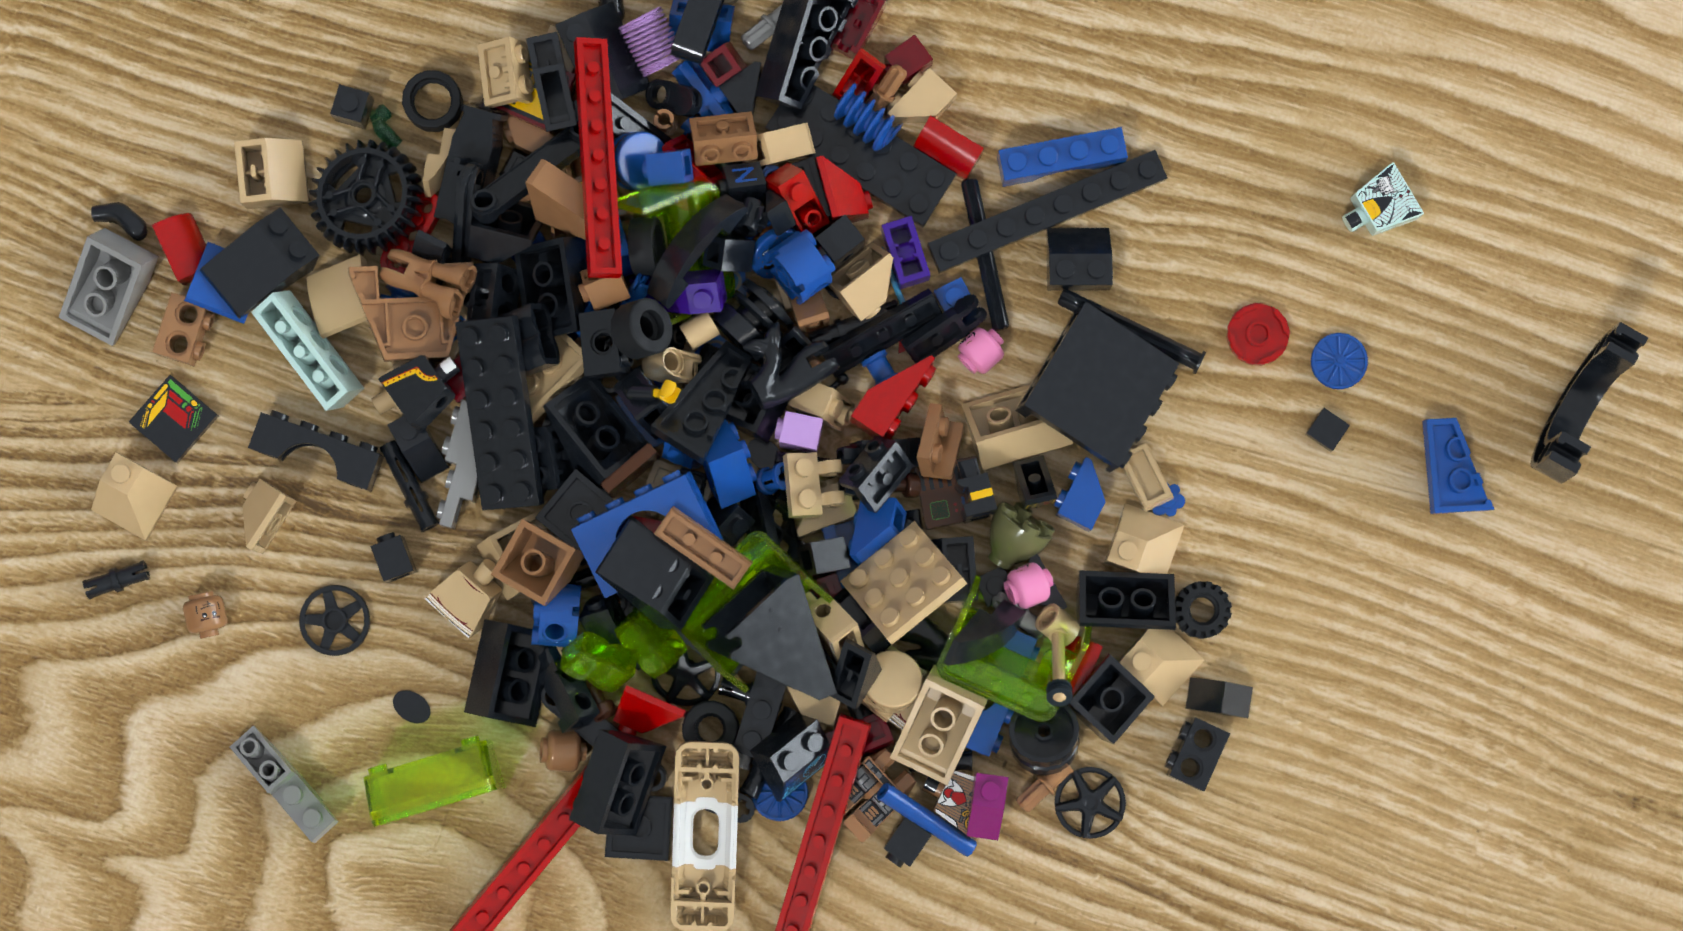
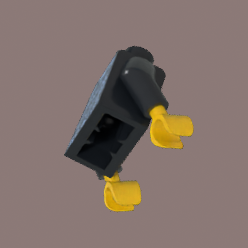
(644, 398)

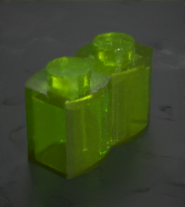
(653, 647)
(598, 661)

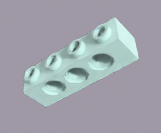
(307, 351)

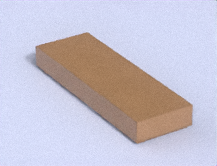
(703, 547)

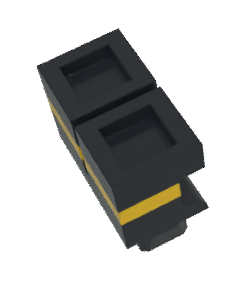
(977, 490)

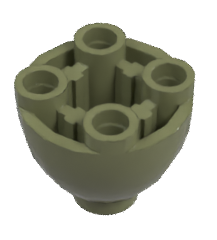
(1016, 535)

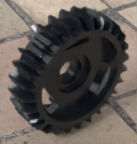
(381, 211)

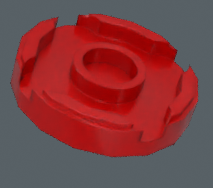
(1257, 334)

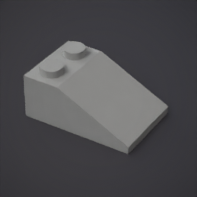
(107, 285)

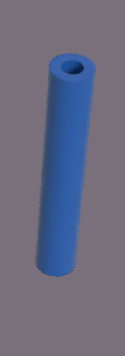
(926, 819)

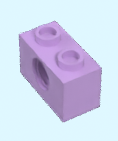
(799, 432)

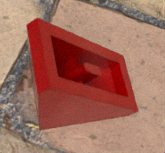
(863, 71)

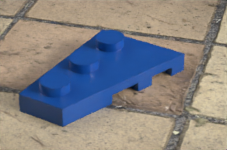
(1450, 471)

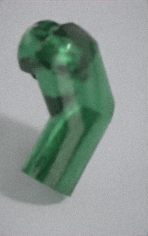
(381, 128)

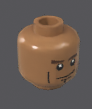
(205, 614)

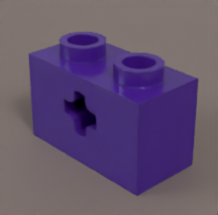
(907, 253)

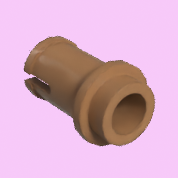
(665, 114)

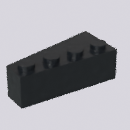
(798, 47)

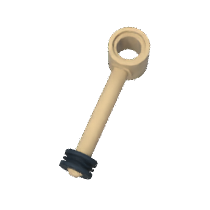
(1061, 631)

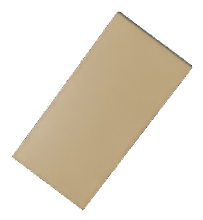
(1147, 478)

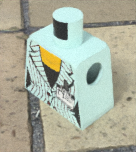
(1383, 203)

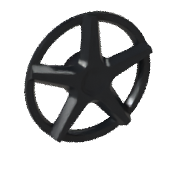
(334, 620)
(686, 673)
(1090, 802)

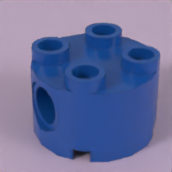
(800, 266)
(558, 620)

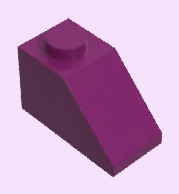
(987, 806)

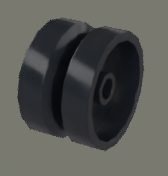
(1048, 753)

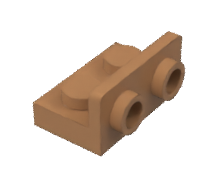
(723, 138)
(939, 444)

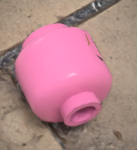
(981, 350)
(1028, 585)

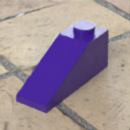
(703, 294)

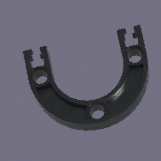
(1559, 445)

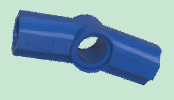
(713, 99)

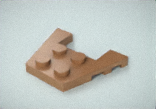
(403, 325)

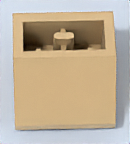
(271, 172)

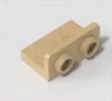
(505, 72)

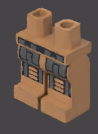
(867, 783)

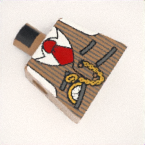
(952, 800)

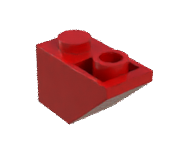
(796, 189)

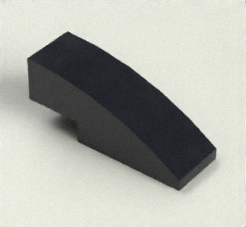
(551, 81)
(985, 634)

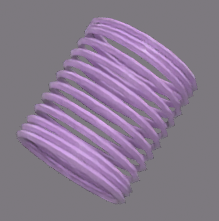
(646, 40)

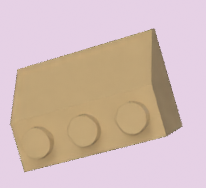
(1005, 435)

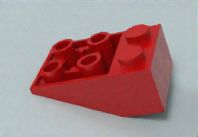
(884, 403)

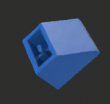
(727, 467)

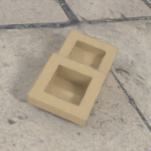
(436, 164)

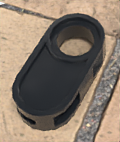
(679, 98)

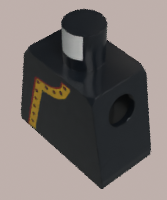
(421, 389)

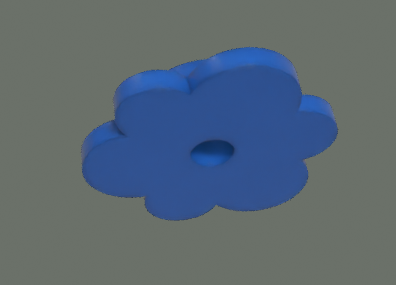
(1171, 506)

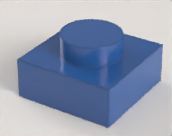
(950, 293)

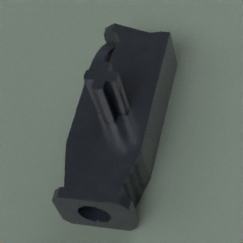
(477, 140)

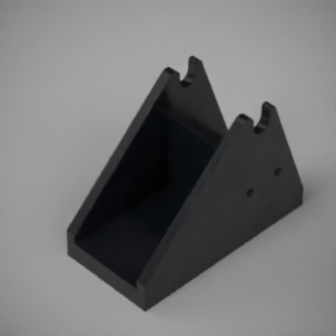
(773, 632)

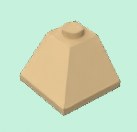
(864, 281)
(132, 496)
(264, 514)
(1143, 542)
(1161, 662)

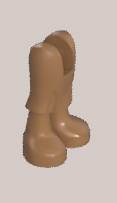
(421, 279)

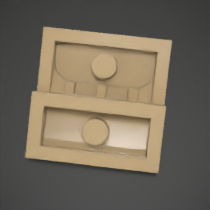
(334, 298)

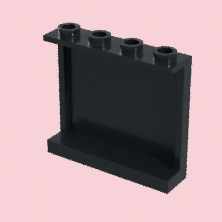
(1099, 386)

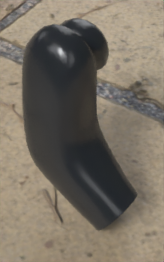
(123, 216)

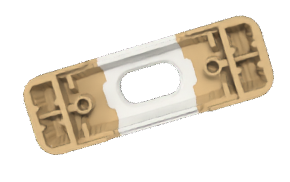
(704, 884)

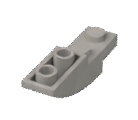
(463, 480)
(284, 784)

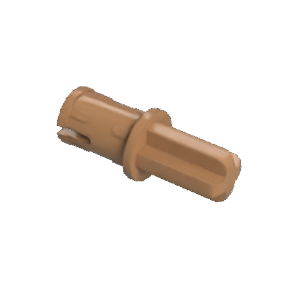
(887, 88)
(1041, 788)

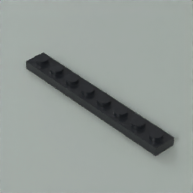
(1047, 211)

